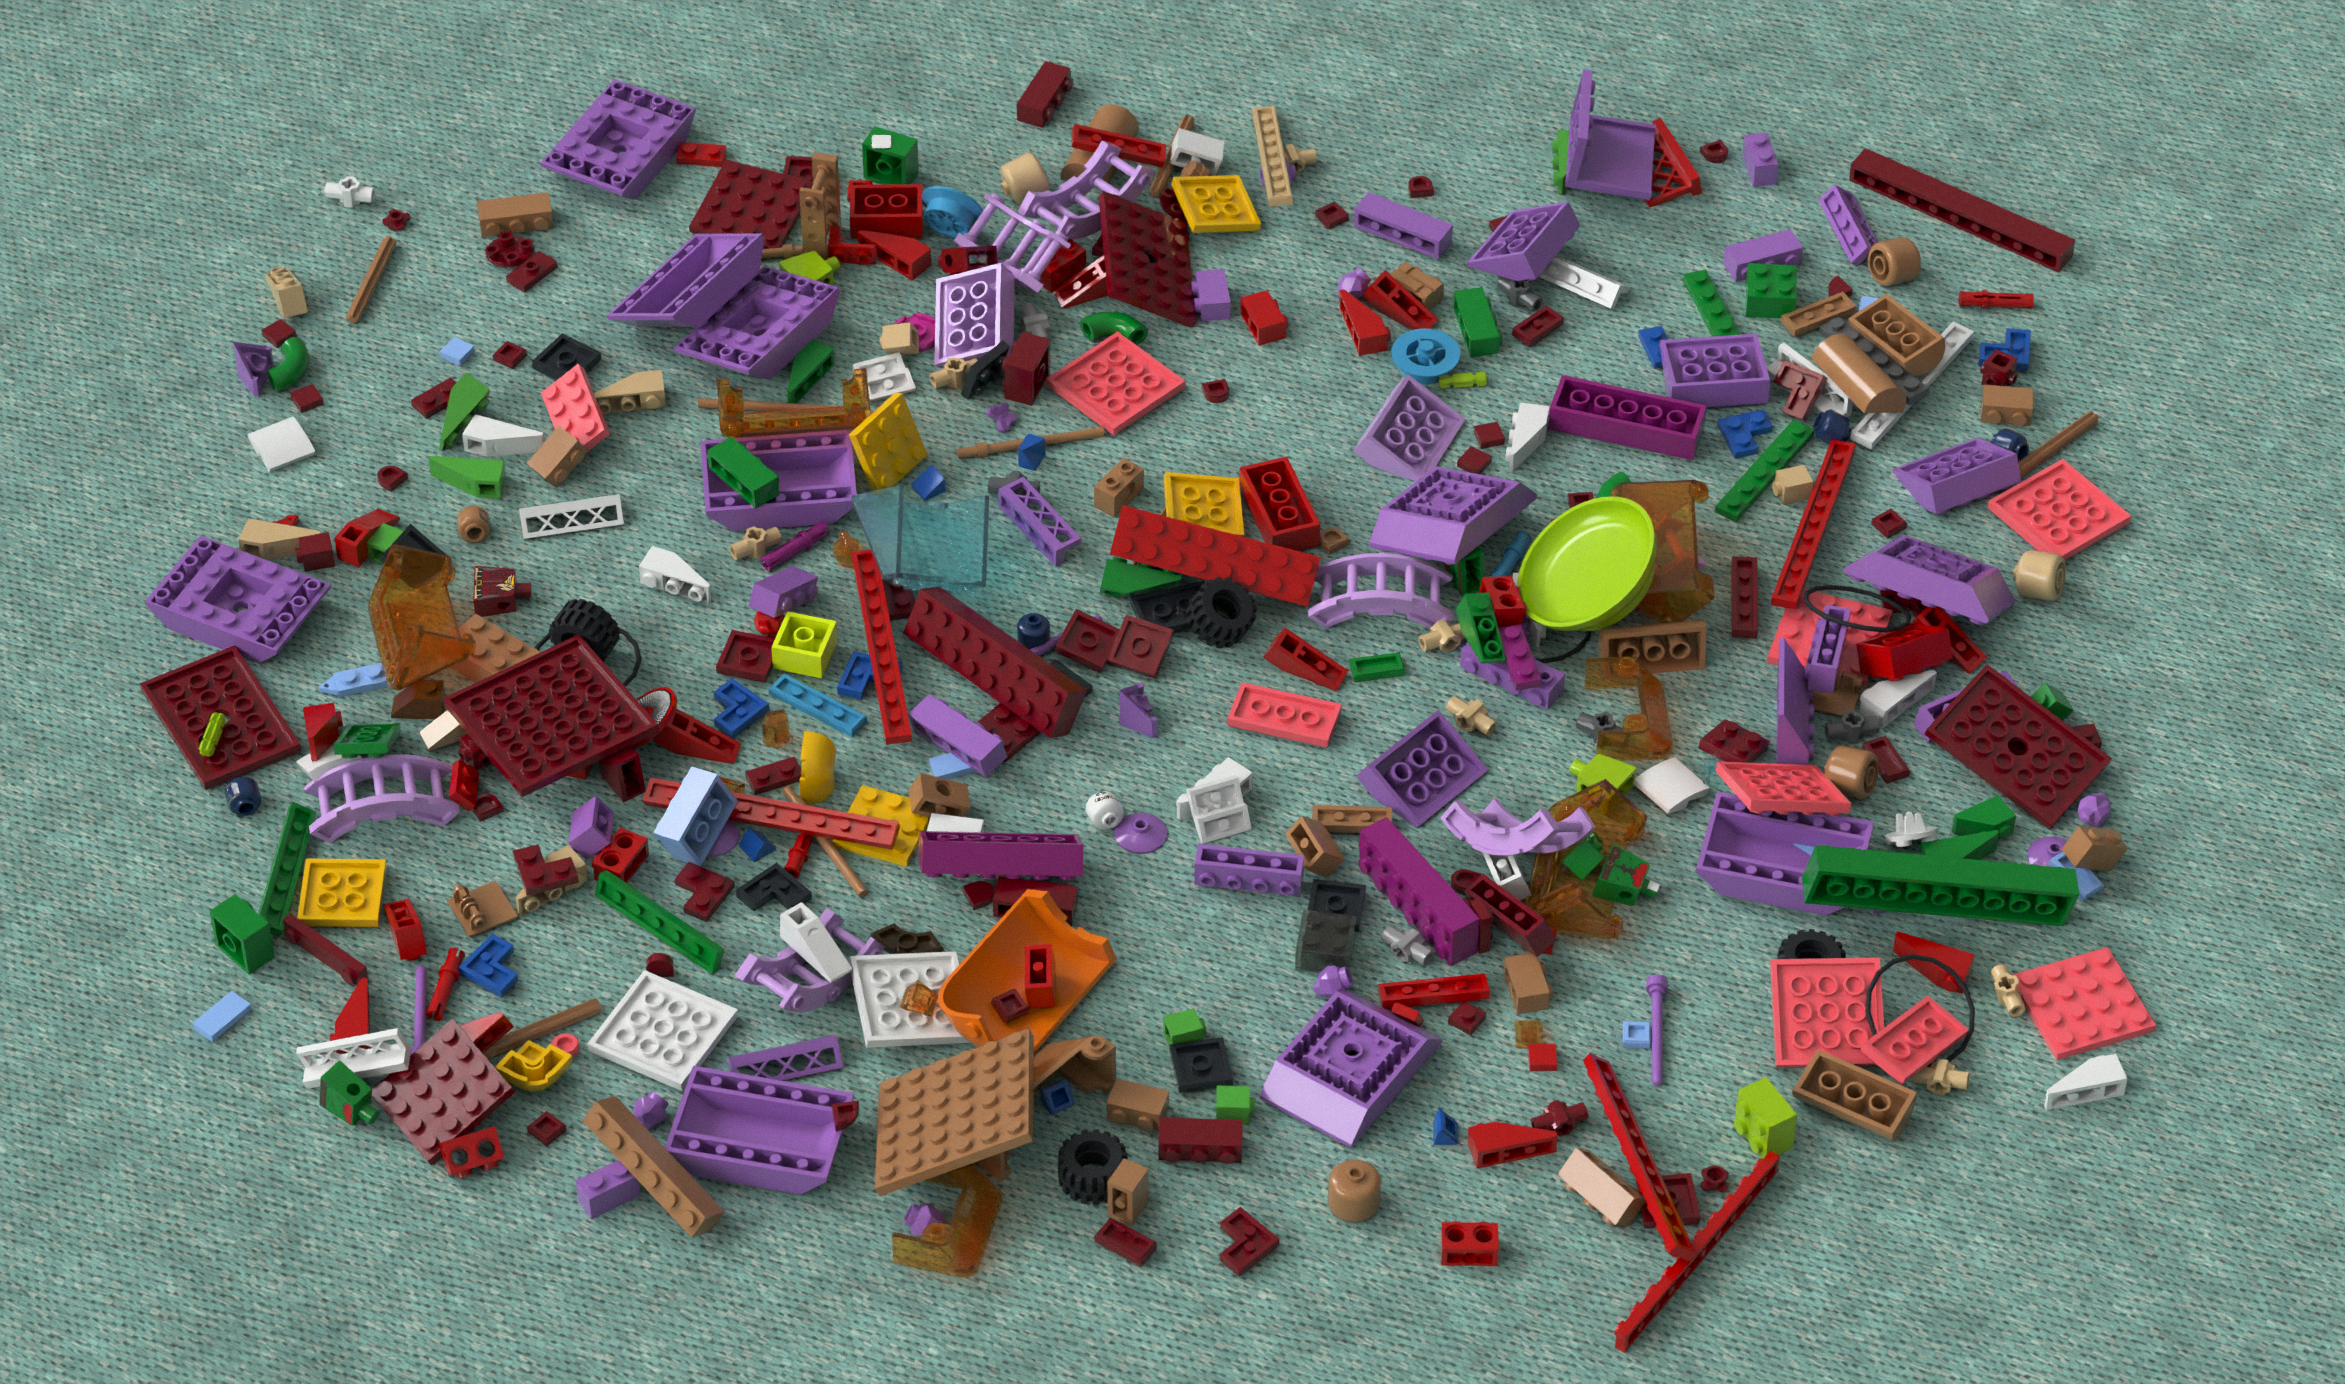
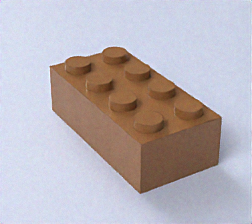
(493, 650)

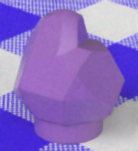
(1354, 282)
(2094, 809)
(1333, 980)
(651, 1110)
(921, 1216)

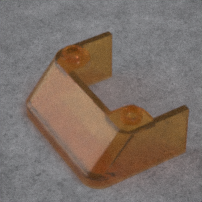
(1643, 734)
(960, 1245)

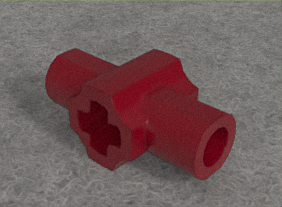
(1560, 1117)

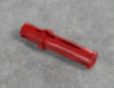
(1989, 299)
(448, 976)

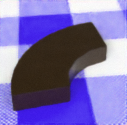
(903, 942)

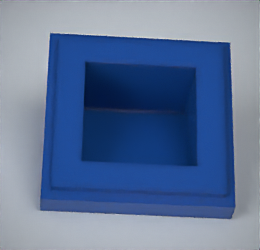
(929, 483)

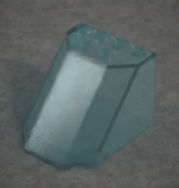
(926, 540)

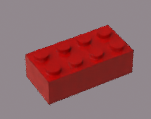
(1279, 504)

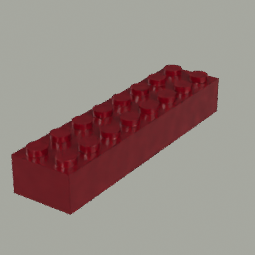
(995, 662)

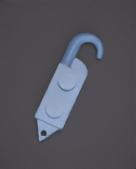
(355, 681)

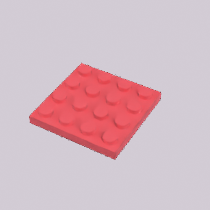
(1115, 383)
(2059, 511)
(1800, 625)
(1783, 788)
(2083, 1003)
(1823, 1009)

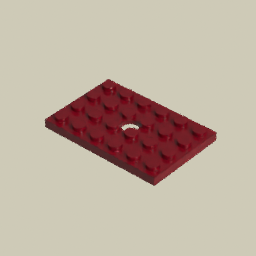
(1130, 277)
(228, 686)
(1996, 712)

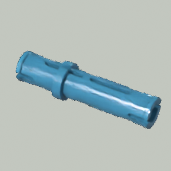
(1512, 554)

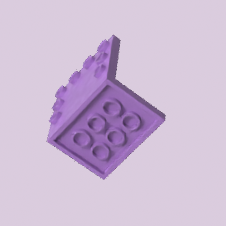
(1607, 151)

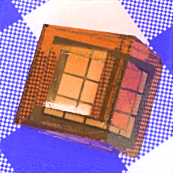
(919, 999)
(1527, 1033)

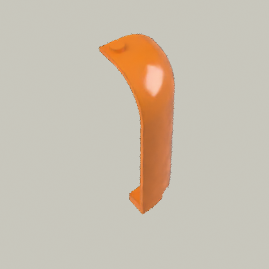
(999, 966)

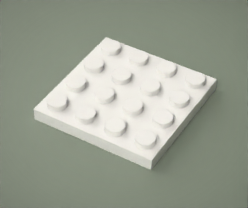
(879, 989)
(662, 1030)

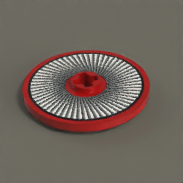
(661, 706)

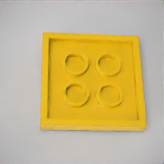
(1215, 204)
(888, 443)
(1205, 501)
(892, 807)
(342, 892)

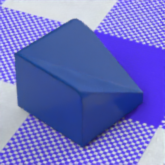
(1031, 452)

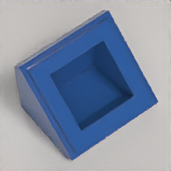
(756, 845)
(1057, 1097)
(1445, 1129)

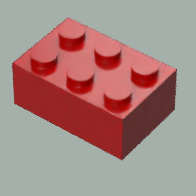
(887, 209)
(1904, 651)

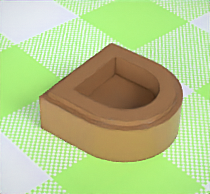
(1333, 540)

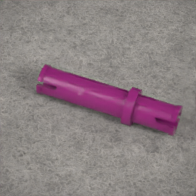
(802, 541)

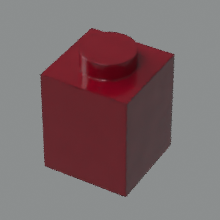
(315, 552)

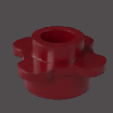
(396, 220)
(1714, 1172)

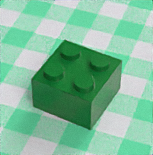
(891, 164)
(1770, 290)
(242, 933)

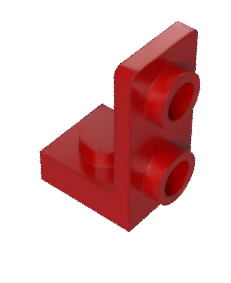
(850, 252)

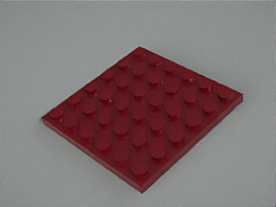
(550, 715)

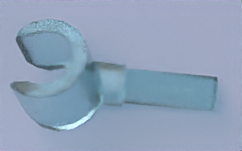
(1709, 767)

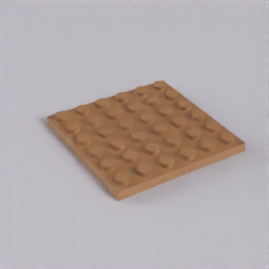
(955, 1112)

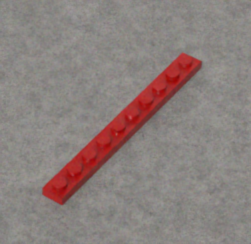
(1813, 524)
(881, 648)
(792, 817)
(1639, 1158)
(1703, 1243)

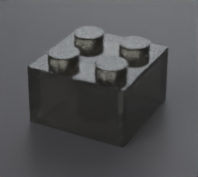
(1325, 941)

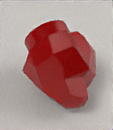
(766, 624)

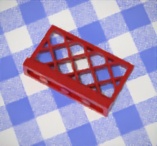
(1677, 161)

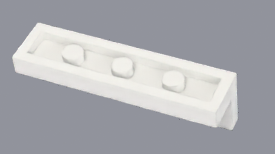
(1583, 281)
(1828, 398)
(571, 507)
(363, 1062)

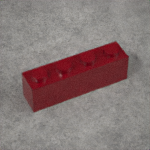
(1512, 915)

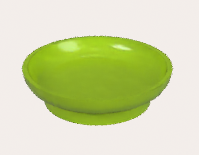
(1589, 565)

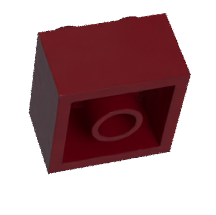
(1026, 368)

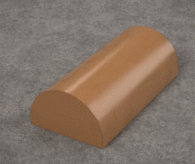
(1107, 118)
(1900, 335)
(1859, 375)
(1657, 646)
(1856, 1095)

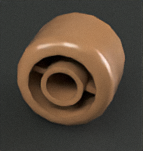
(1894, 261)
(1852, 771)
(1354, 1190)

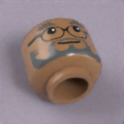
(473, 524)

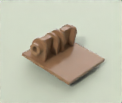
(1843, 698)
(481, 908)

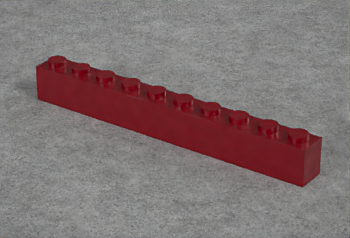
(1962, 210)

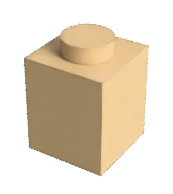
(900, 338)
(1792, 484)

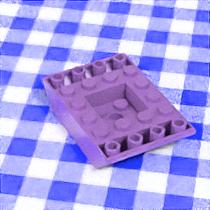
(628, 121)
(764, 324)
(1448, 514)
(1935, 578)
(215, 580)
(1341, 1091)

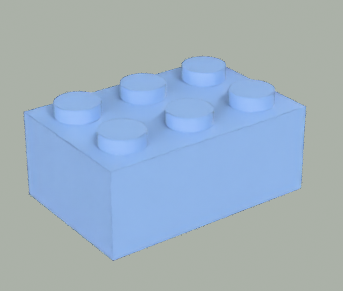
(695, 816)

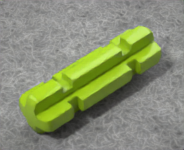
(1462, 380)
(212, 734)

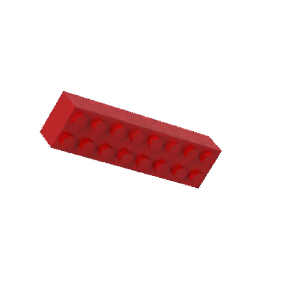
(1213, 554)

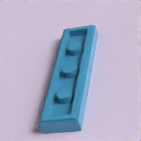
(818, 705)

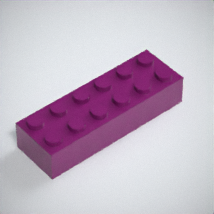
(1627, 417)
(1000, 854)
(1418, 891)

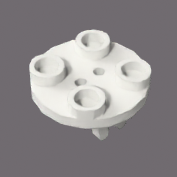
(1910, 830)

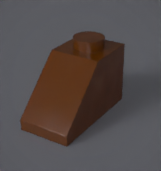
(420, 701)

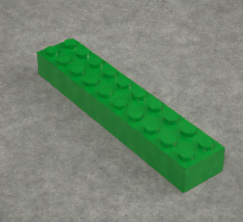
(1939, 885)

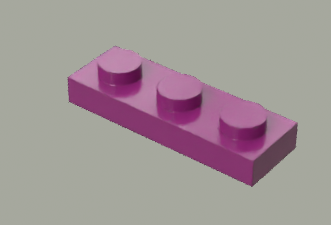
(1519, 658)

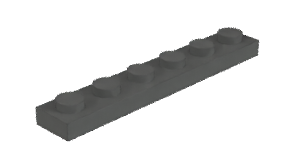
(1909, 384)

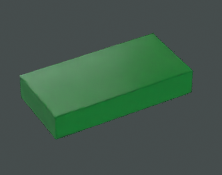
(1377, 667)

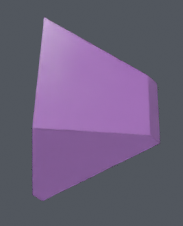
(253, 364)
(1135, 709)

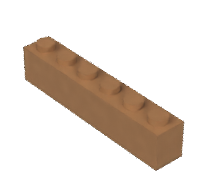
(653, 1166)

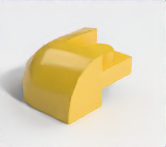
(817, 767)
(534, 1067)

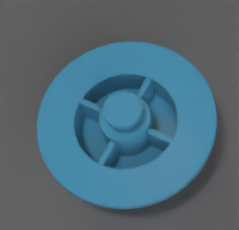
(949, 210)
(1425, 354)

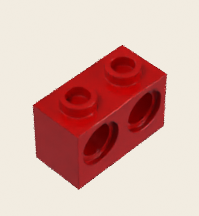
(1063, 266)
(1505, 599)
(622, 855)
(470, 1146)
(1469, 1244)

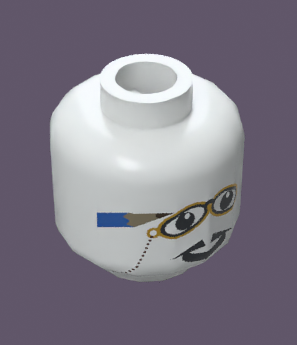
(1104, 810)

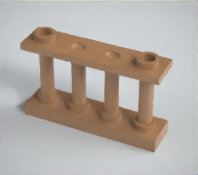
(820, 204)

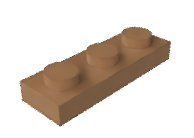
(1818, 313)
(1349, 818)

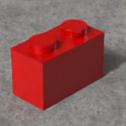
(1263, 317)
(1040, 976)

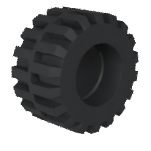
(589, 622)
(1209, 624)
(1810, 946)
(1085, 1150)

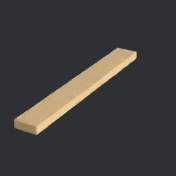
(1272, 156)

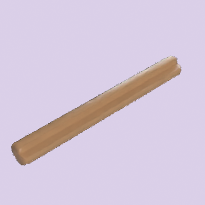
(1164, 174)
(371, 279)
(2057, 442)
(544, 1027)

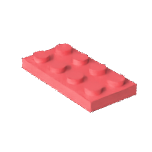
(575, 407)
(1284, 714)
(1914, 1040)

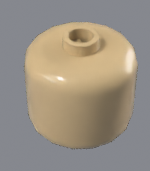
(1023, 175)
(2040, 575)

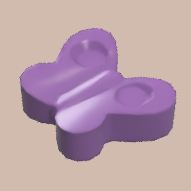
(1001, 416)

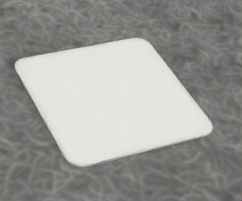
(881, 141)

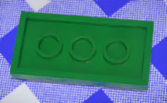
(367, 739)

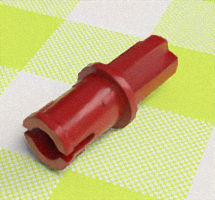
(798, 854)

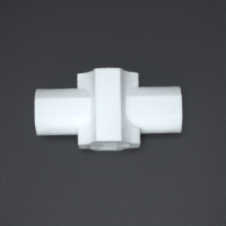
(349, 192)

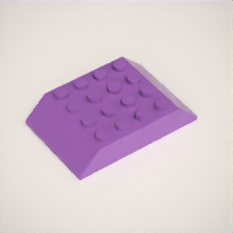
(693, 282)
(813, 484)
(1755, 854)
(756, 1130)

